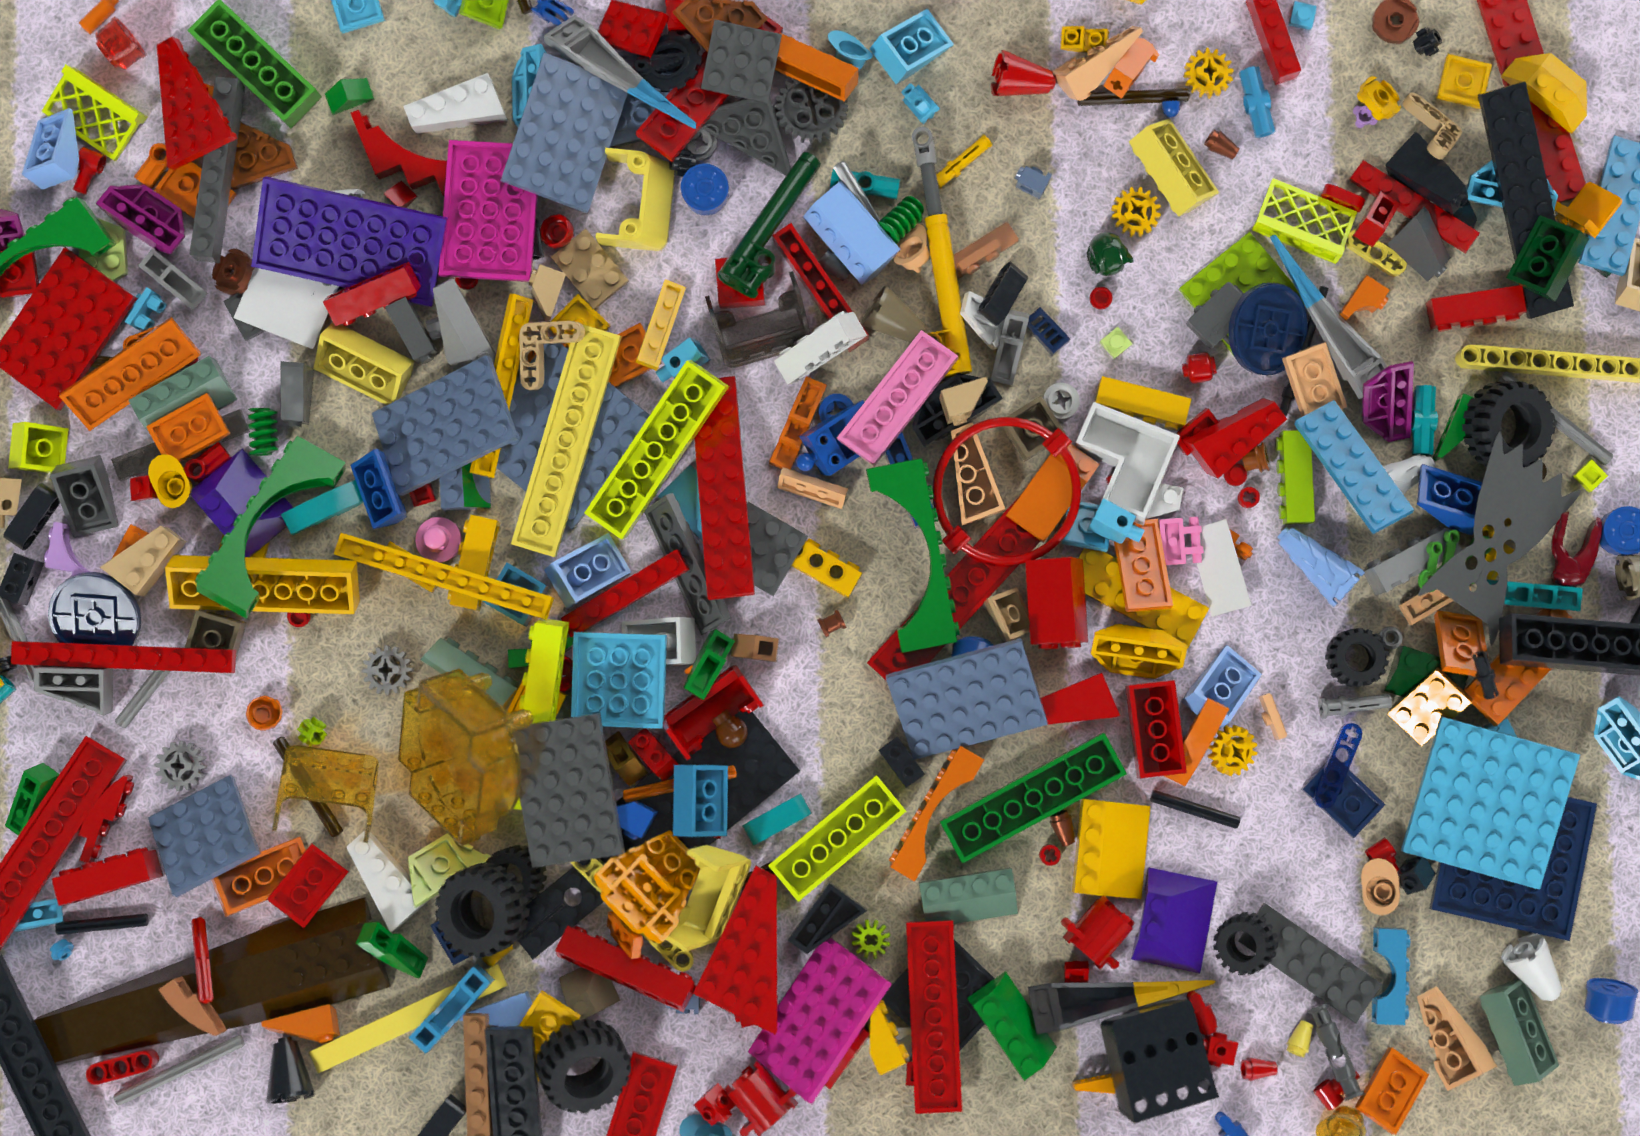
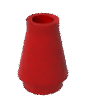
(1256, 1068)

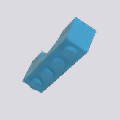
(1391, 1006)
(451, 1009)

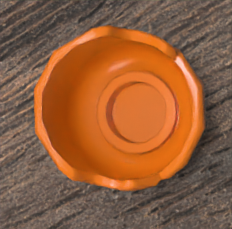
(264, 713)

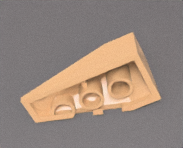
(1084, 74)
(1457, 1047)

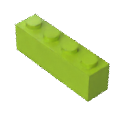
(1296, 478)

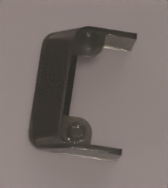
(763, 334)

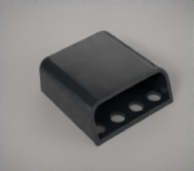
(1157, 1054)

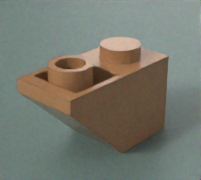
(755, 647)

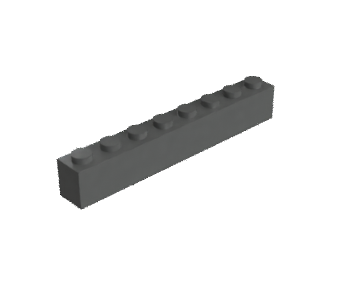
(217, 177)

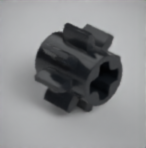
(1427, 41)
(682, 163)

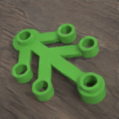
(1448, 554)

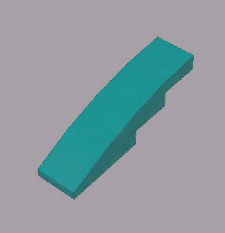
(323, 507)
(1542, 595)

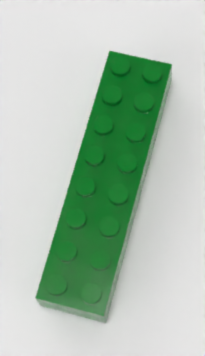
(1032, 797)

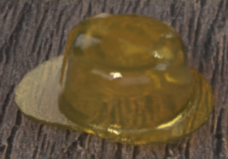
(1342, 1122)

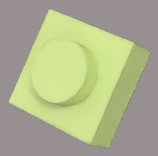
(1115, 342)

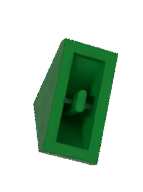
(348, 94)

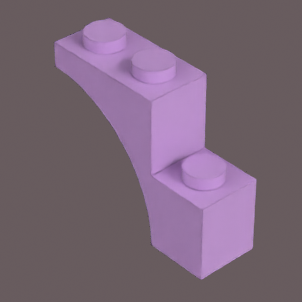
(60, 553)

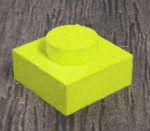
(1590, 475)

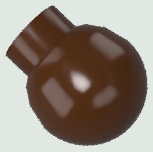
(730, 730)

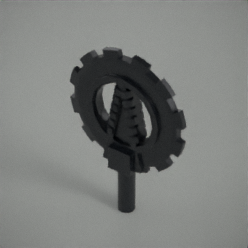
(652, 68)

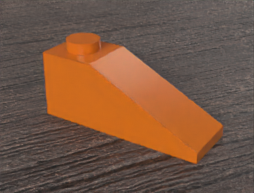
(314, 1024)

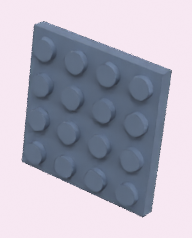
(203, 836)

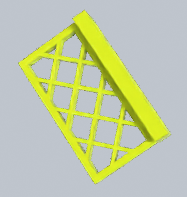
(107, 99)
(1303, 238)

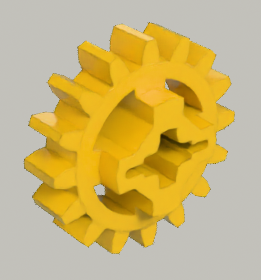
(1218, 70)
(1141, 219)
(1232, 750)

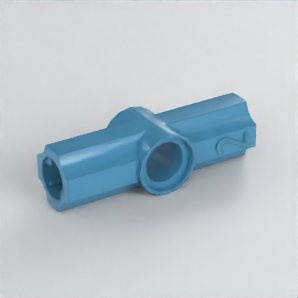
(1257, 102)

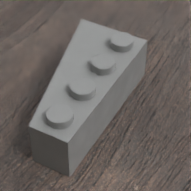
(1404, 564)

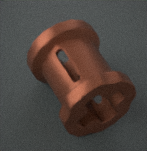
(831, 623)

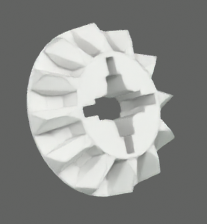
(1066, 391)

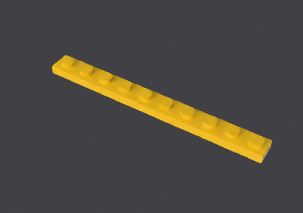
(444, 576)

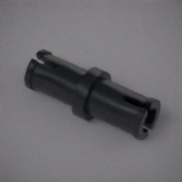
(1485, 674)

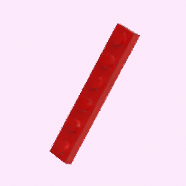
(1449, 227)
(626, 592)

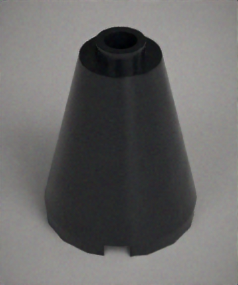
(288, 1074)

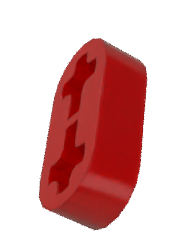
(1343, 197)

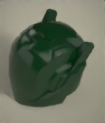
(1107, 254)

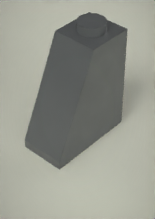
(1421, 246)
(412, 330)
(296, 393)

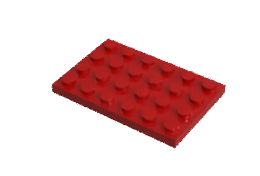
(63, 327)

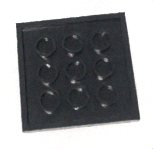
(969, 979)

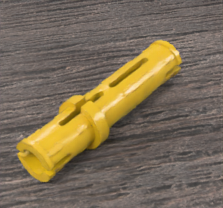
(954, 167)

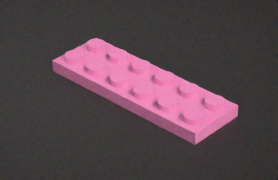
(897, 398)

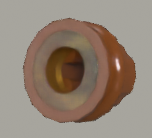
(1257, 459)

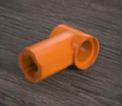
(153, 167)

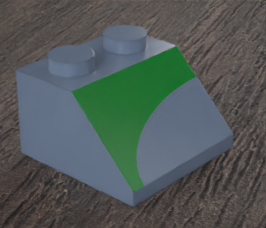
(464, 490)

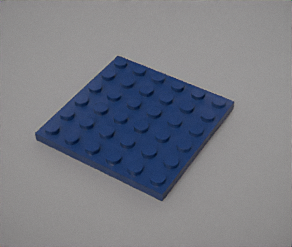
(1518, 906)

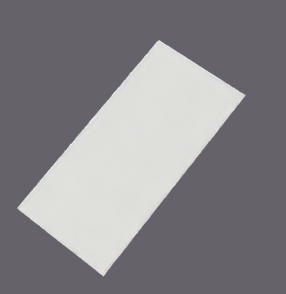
(1221, 570)

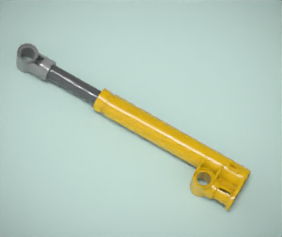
(953, 327)

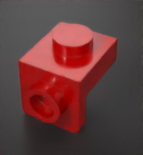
(142, 489)

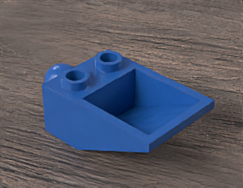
(822, 453)

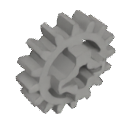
(387, 680)
(181, 756)

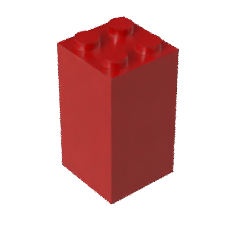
(1056, 602)

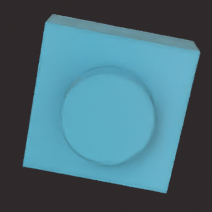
(1302, 15)

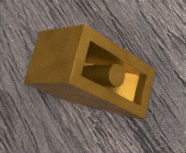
(624, 759)

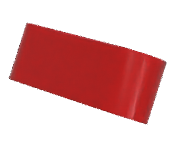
(111, 1066)

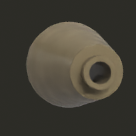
(892, 317)
(1628, 575)

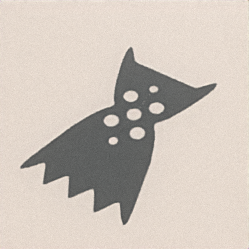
(1533, 510)

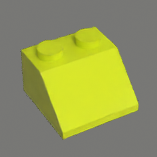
(37, 447)

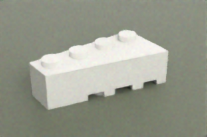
(458, 106)
(820, 346)
(385, 880)

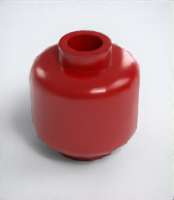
(1199, 367)

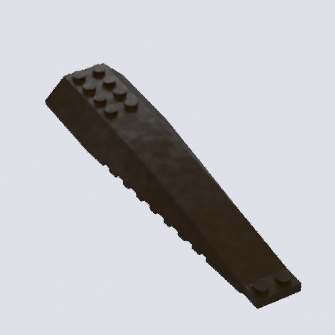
(252, 981)

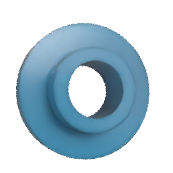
(61, 950)

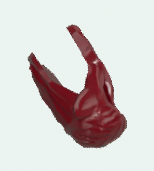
(1574, 570)

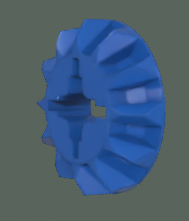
(827, 405)

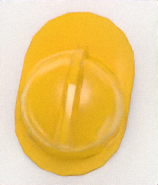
(169, 481)

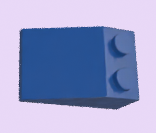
(1449, 498)

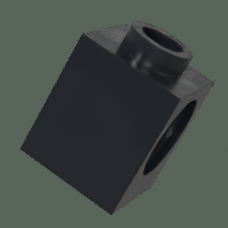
(1415, 875)

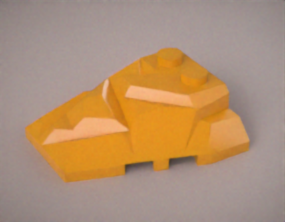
(649, 885)

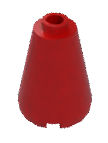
(1019, 76)

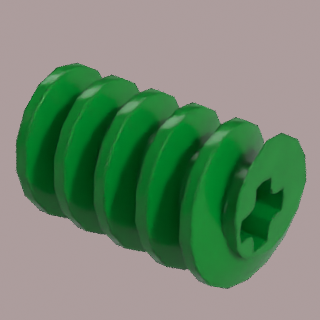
(902, 218)
(262, 431)

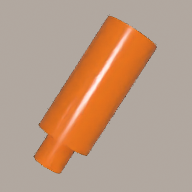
(98, 15)

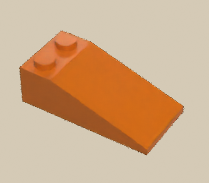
(1050, 493)
(256, 878)

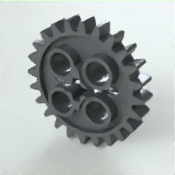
(790, 112)

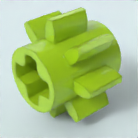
(312, 731)

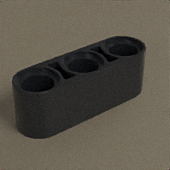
(1002, 293)
(32, 517)
(445, 1118)

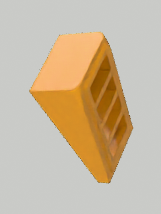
(1099, 1084)

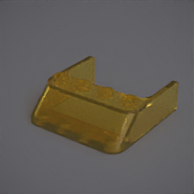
(328, 778)

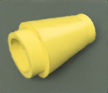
(1300, 1039)

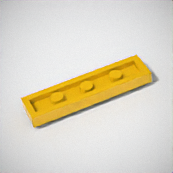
(660, 325)

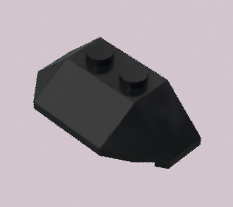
(930, 420)

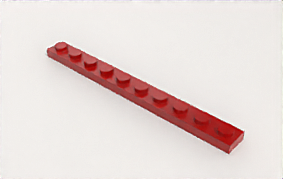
(123, 657)

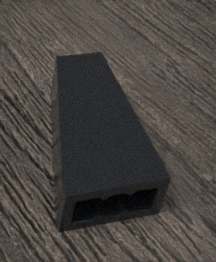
(1427, 175)

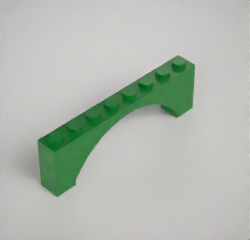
(68, 227)
(299, 469)
(932, 620)

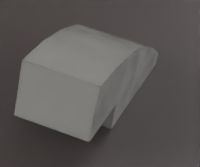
(172, 279)
(1010, 347)

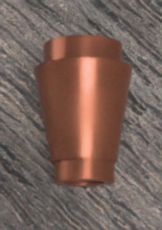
(1221, 144)
(1063, 827)

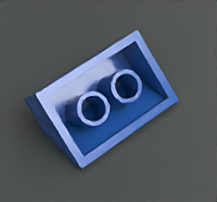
(378, 490)

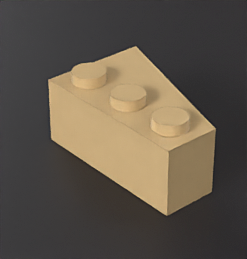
(145, 560)

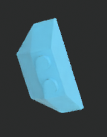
(524, 77)
(1484, 189)
(1619, 735)

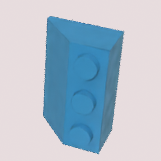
(700, 800)

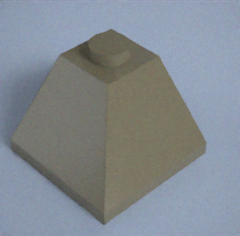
(587, 992)

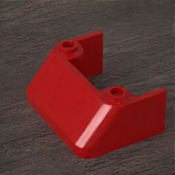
(693, 717)

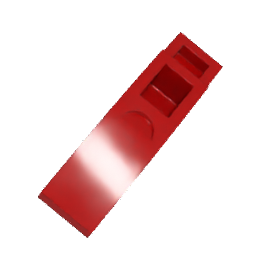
(107, 808)

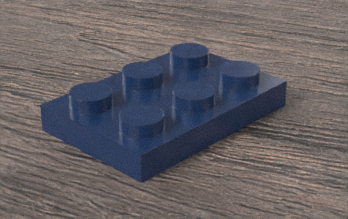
(1355, 802)

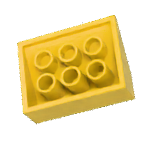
(1110, 849)

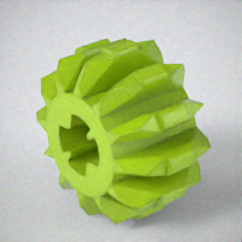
(870, 947)

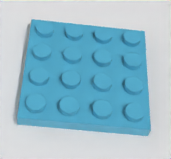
(620, 678)

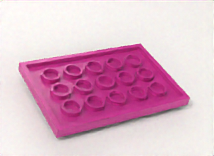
(488, 220)
(820, 1018)

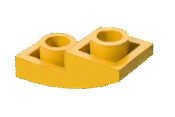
(1081, 39)

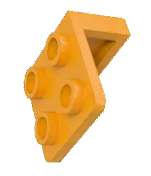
(1589, 209)

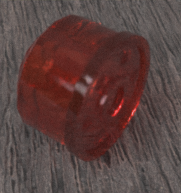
(119, 44)

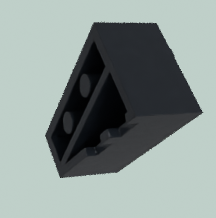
(825, 918)

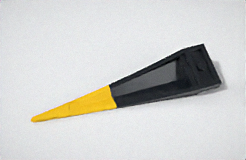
(1073, 1004)

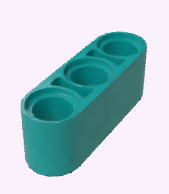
(776, 819)

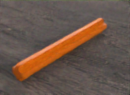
(660, 788)

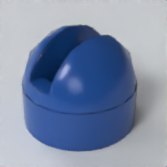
(1171, 108)

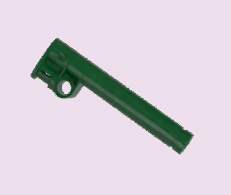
(743, 267)

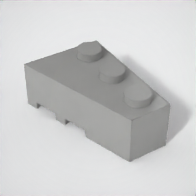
(78, 685)

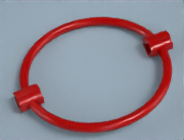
(1055, 443)

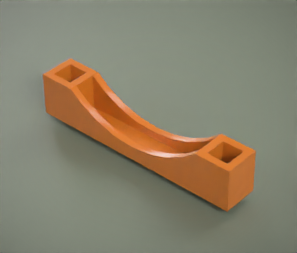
(911, 856)

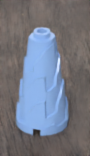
(1320, 565)

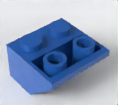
(636, 819)

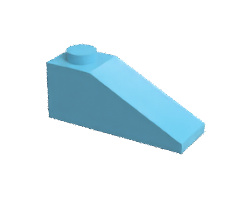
(41, 914)

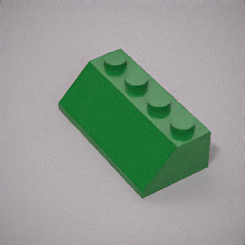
(1012, 1025)

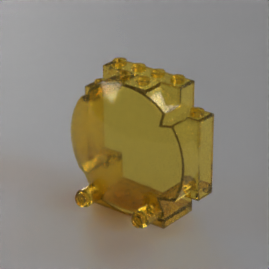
(461, 753)

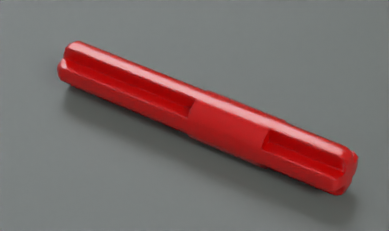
(202, 961)

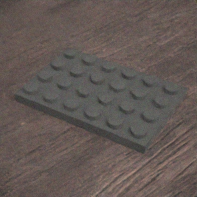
(567, 791)

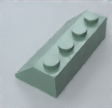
(183, 388)
(446, 656)
(969, 896)
(1519, 1032)

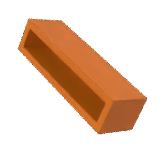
(816, 68)

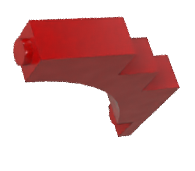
(390, 158)

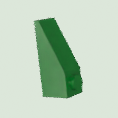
(1453, 431)
(30, 792)

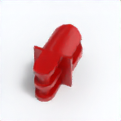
(1204, 1014)

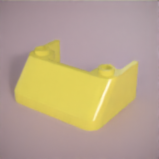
(652, 227)
(711, 897)

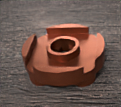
(1395, 33)
(238, 281)

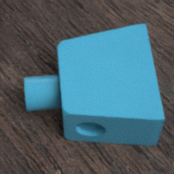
(687, 350)
(1107, 522)

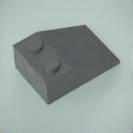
(85, 495)

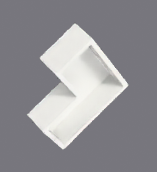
(1135, 449)

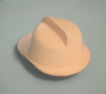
(913, 249)
(1380, 886)

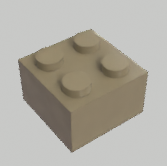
(1027, 441)
(215, 631)

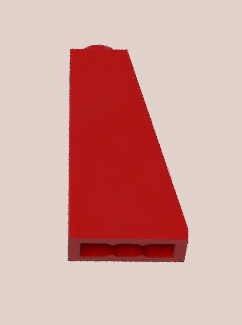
(1080, 702)

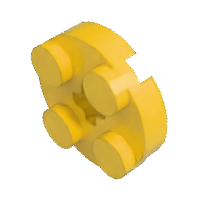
(1379, 98)

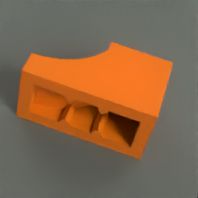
(1367, 296)

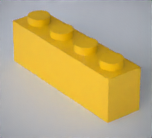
(1143, 402)
(475, 555)

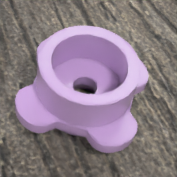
(1361, 121)

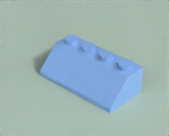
(851, 233)

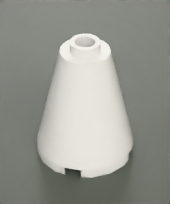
(1534, 966)

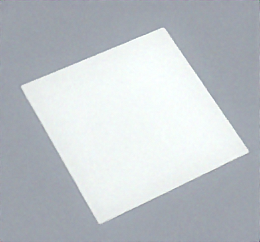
(285, 305)

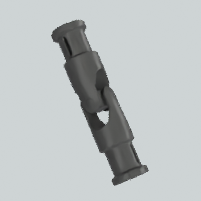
(1330, 1038)

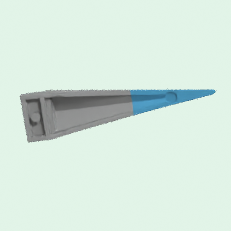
(587, 48)
(1350, 352)

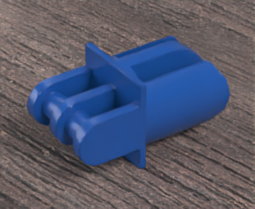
(552, 11)
(1228, 1127)

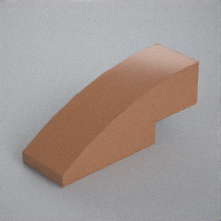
(189, 1007)

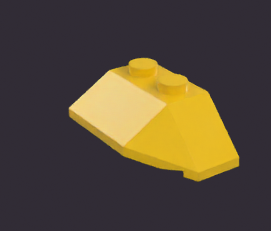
(1551, 88)
(1138, 651)

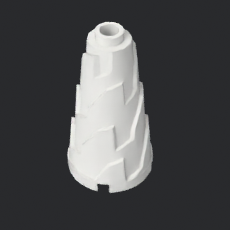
(1406, 472)

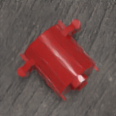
(1099, 932)
(760, 1099)

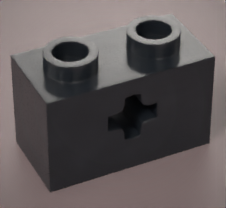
(20, 579)
(901, 762)

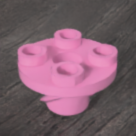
(438, 539)

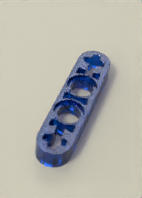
(1334, 764)

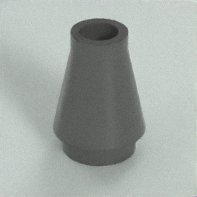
(833, 266)

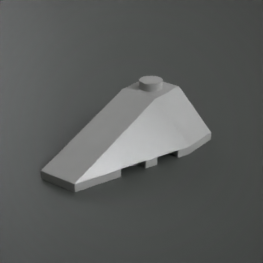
(460, 330)

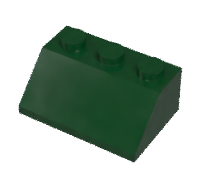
(1547, 257)
(1412, 667)

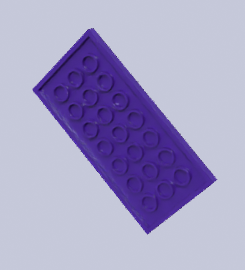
(344, 237)

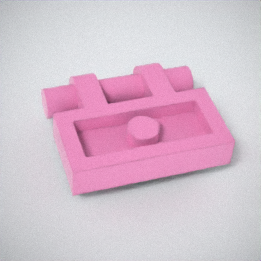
(1173, 540)

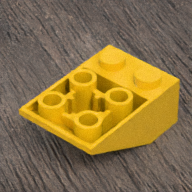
(884, 1046)

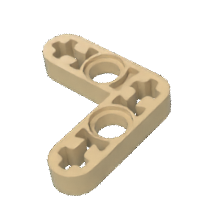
(1446, 130)
(537, 343)

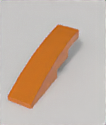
(798, 422)
(1200, 737)

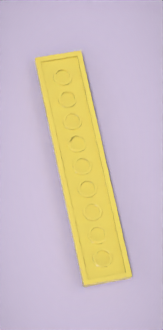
(566, 441)

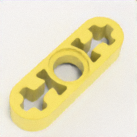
(1386, 267)

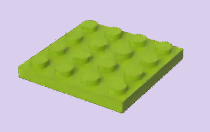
(1242, 265)

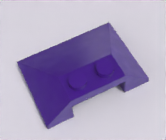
(226, 494)
(1174, 920)

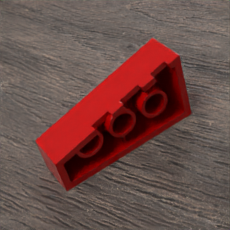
(1234, 436)

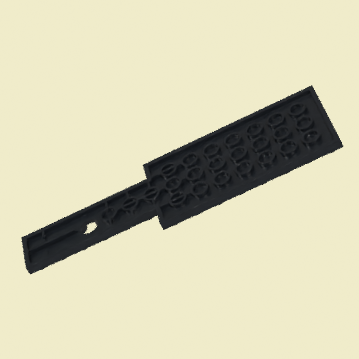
(760, 772)

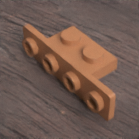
(984, 250)

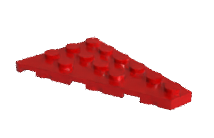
(190, 115)
(744, 962)

